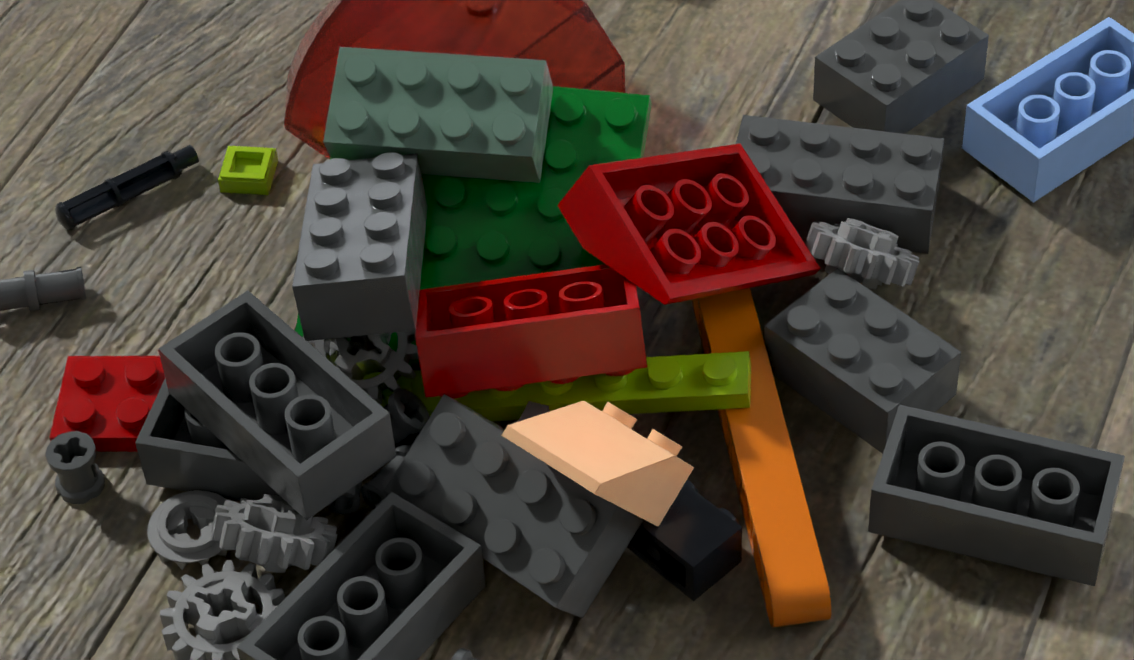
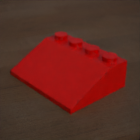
(686, 224)

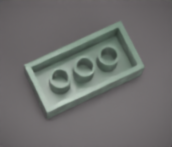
(452, 109)

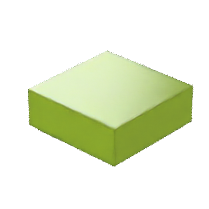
(248, 170)

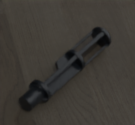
(124, 187)

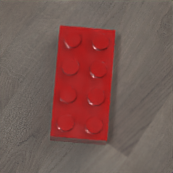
(528, 331)

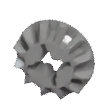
(169, 528)

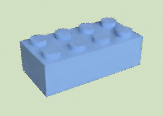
(1057, 112)

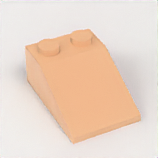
(607, 456)

